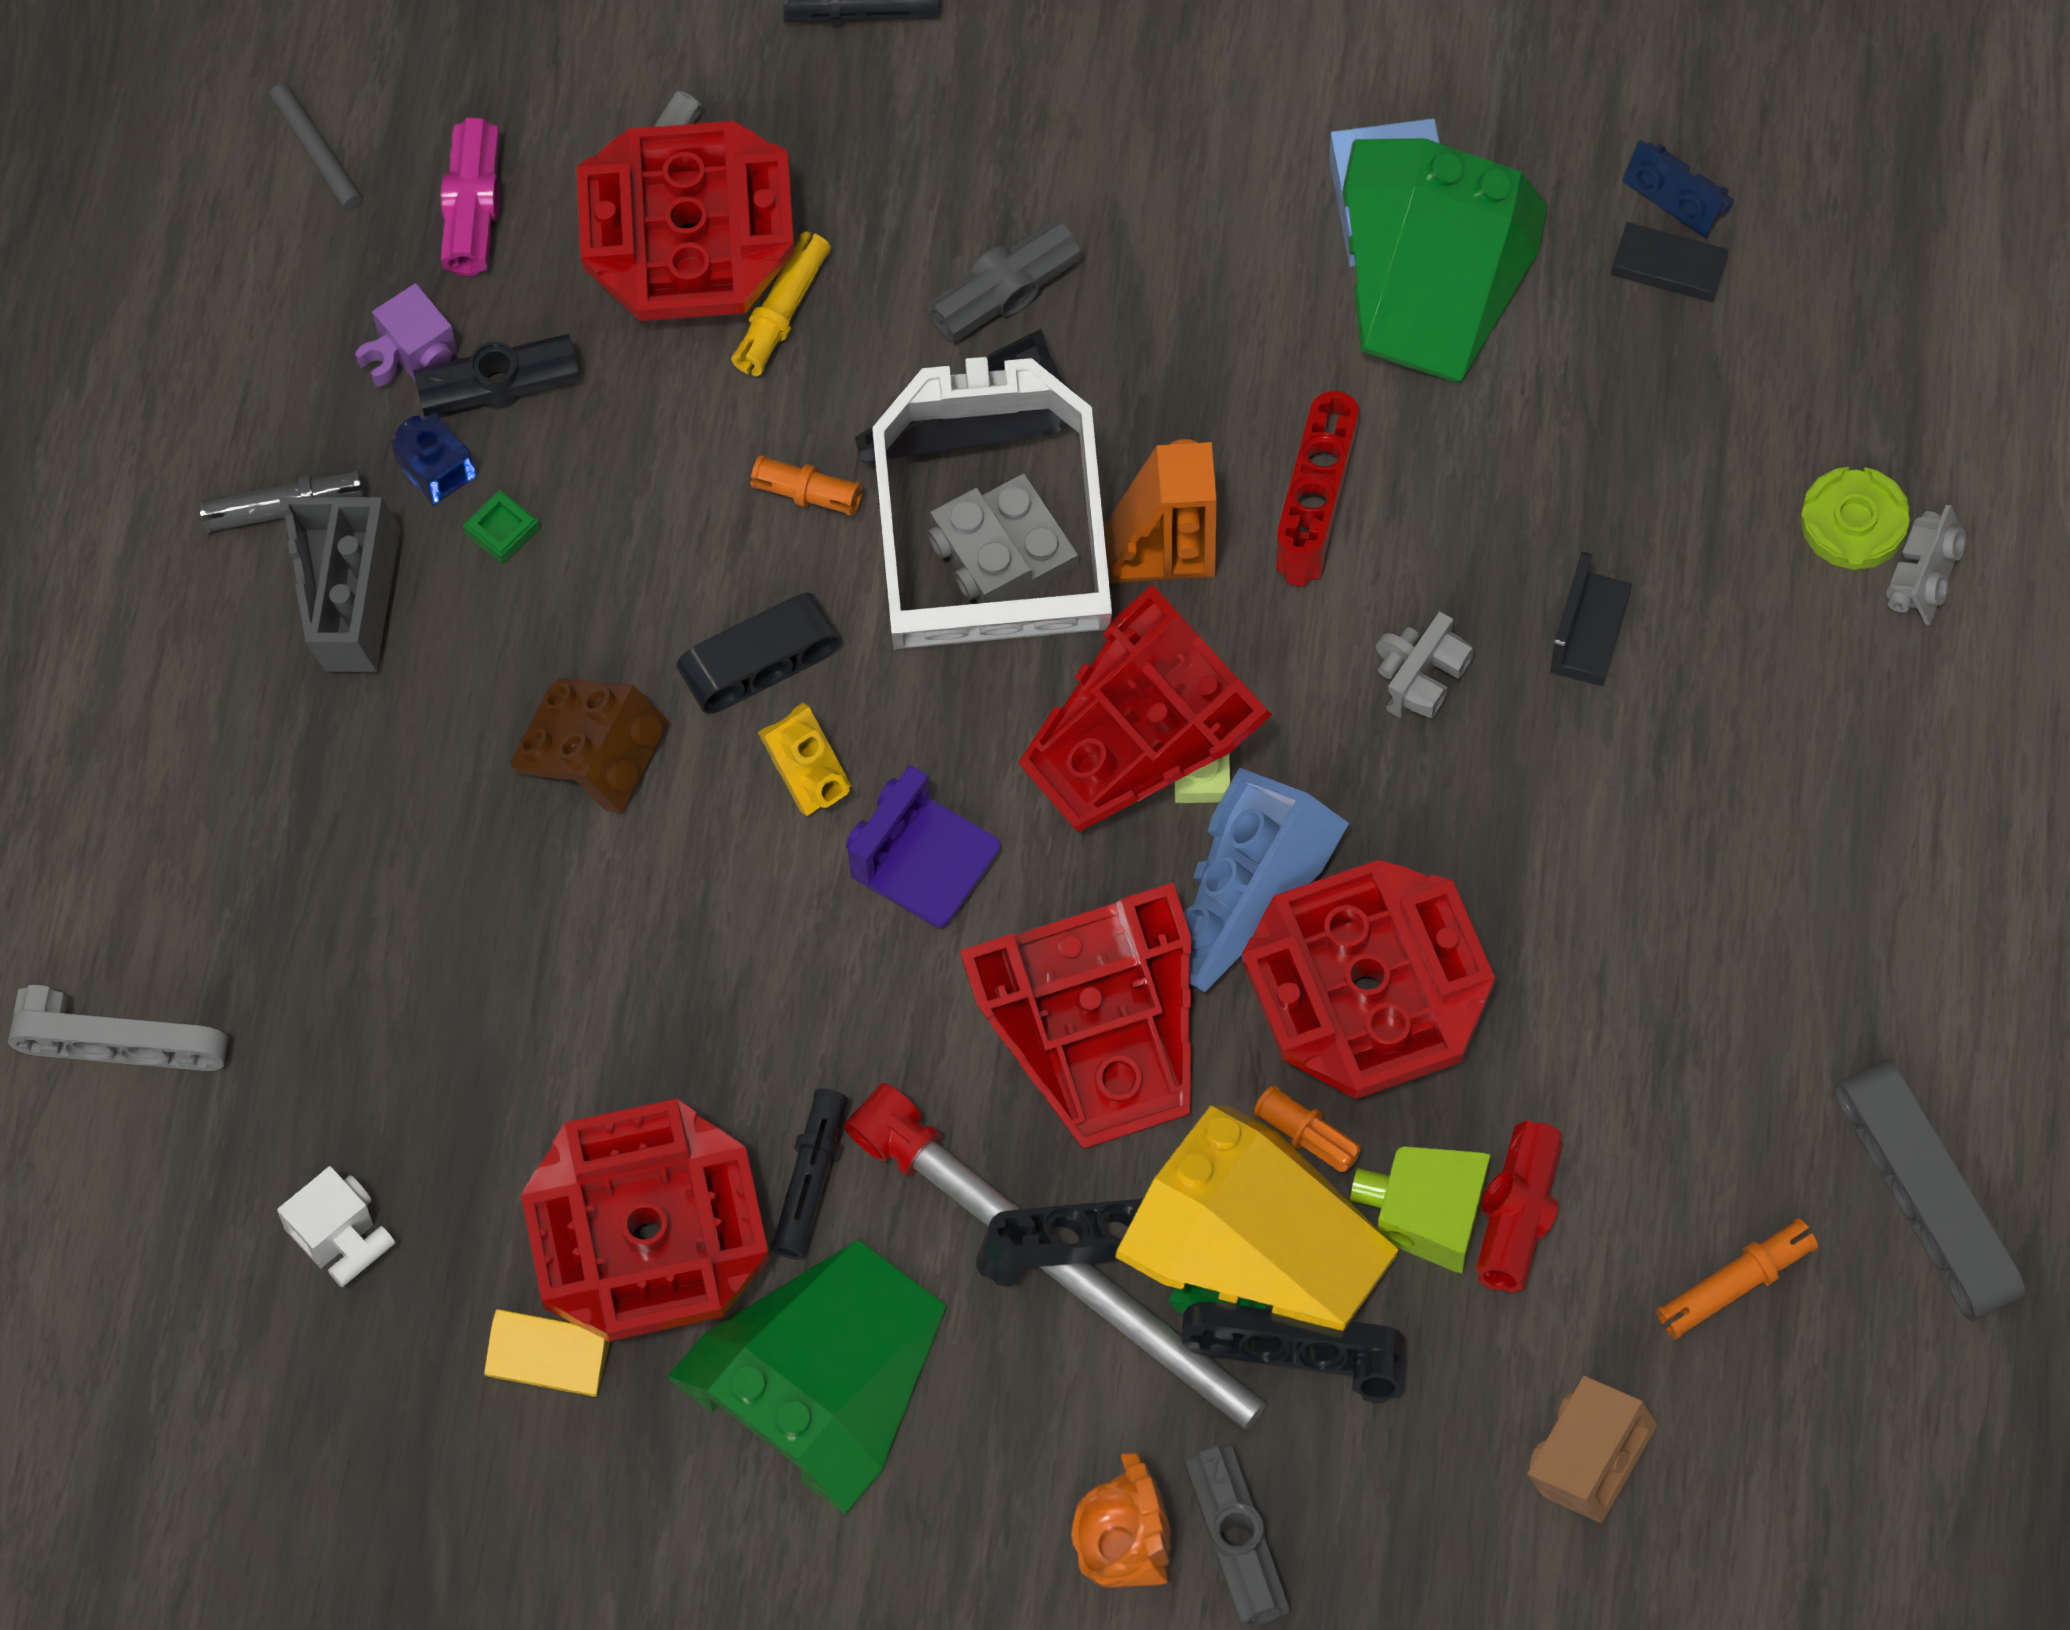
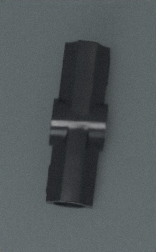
(526, 366)

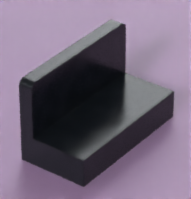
(1589, 625)

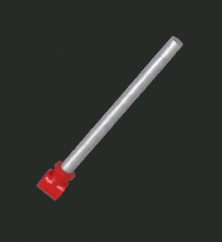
(892, 1127)

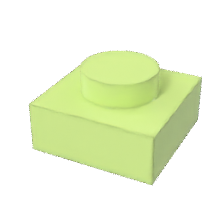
(1205, 784)

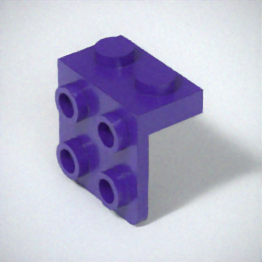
(919, 851)

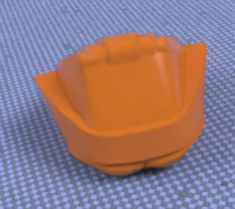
(1123, 1530)

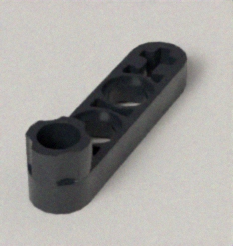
(1012, 1248)
(1362, 1350)

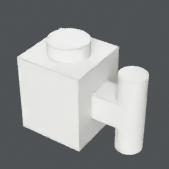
(329, 1220)

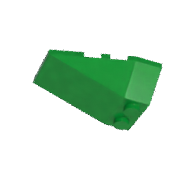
(1435, 249)
(822, 1368)

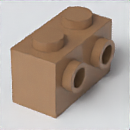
(1591, 1448)

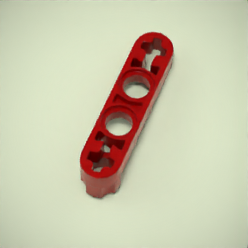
(1303, 553)

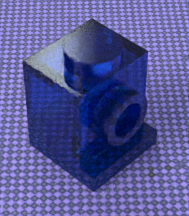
(432, 457)

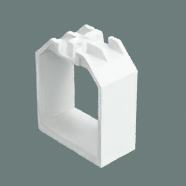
(1019, 387)

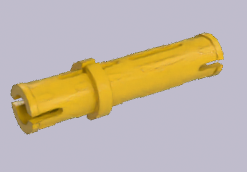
(771, 320)

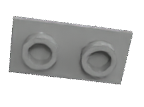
(1936, 545)

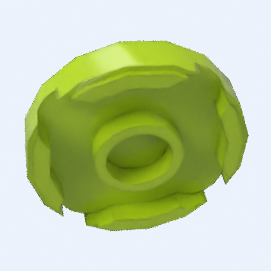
(1855, 518)

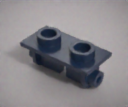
(1671, 187)

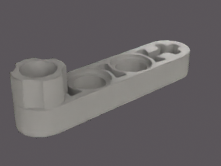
(45, 1030)

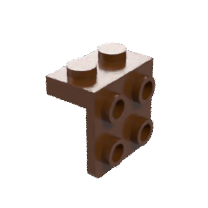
(592, 736)

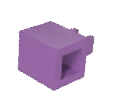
(408, 333)

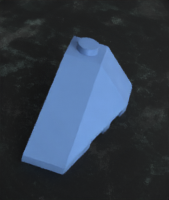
(1262, 846)

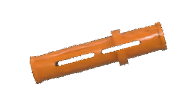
(1756, 1266)

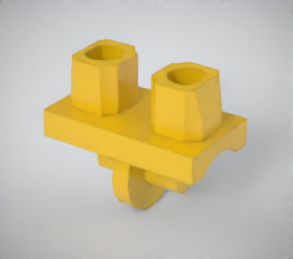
(805, 760)

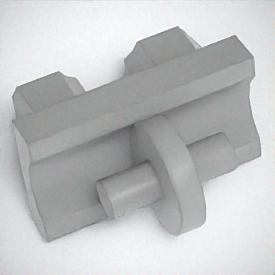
(1412, 685)

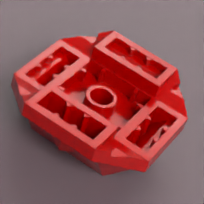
(631, 1171)

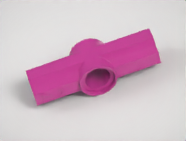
(470, 197)

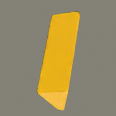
(545, 1353)

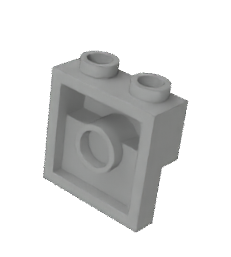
(1000, 542)

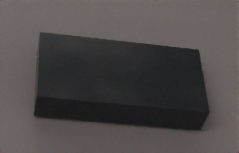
(1669, 262)

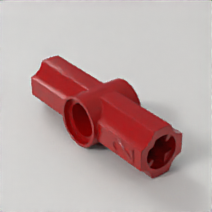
(1519, 1206)

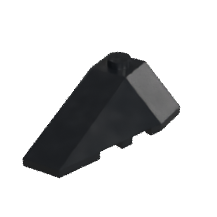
(955, 433)

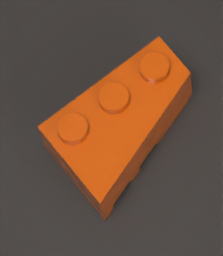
(1166, 518)

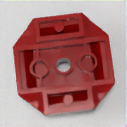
(678, 175)
(1381, 926)

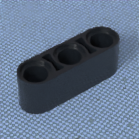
(758, 653)

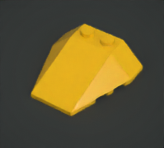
(1256, 1224)

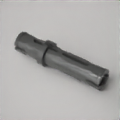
(265, 504)

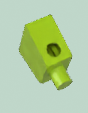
(1427, 1201)

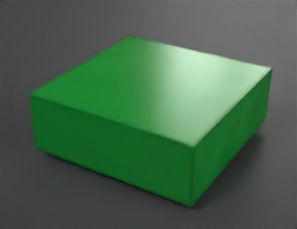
(501, 527)

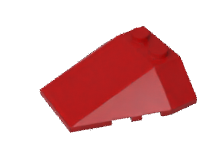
(1140, 716)
(1096, 1012)

